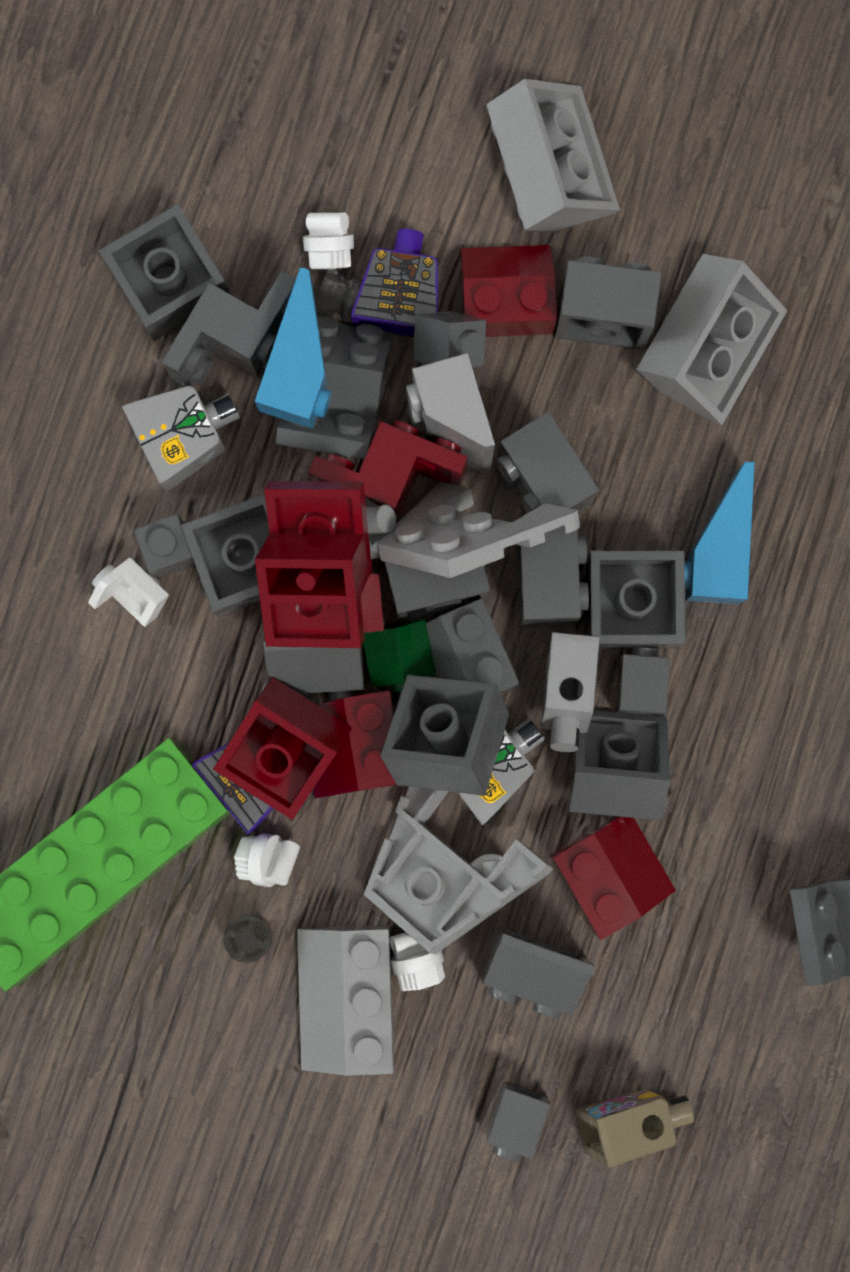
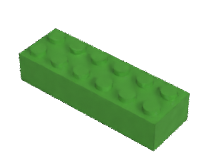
(101, 858)

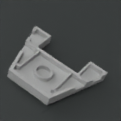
(450, 542)
(432, 887)

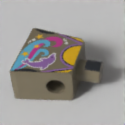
(631, 1125)

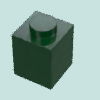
(398, 652)

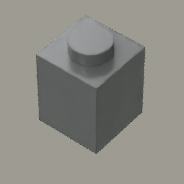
(447, 336)
(164, 547)
(642, 682)
(517, 1122)

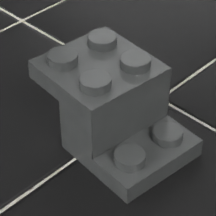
(229, 331)
(356, 376)
(823, 929)

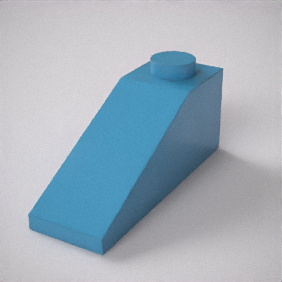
(296, 372)
(721, 556)

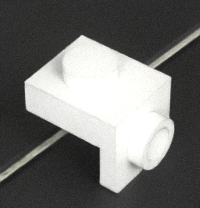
(132, 588)

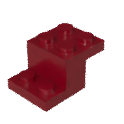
(394, 463)
(314, 564)

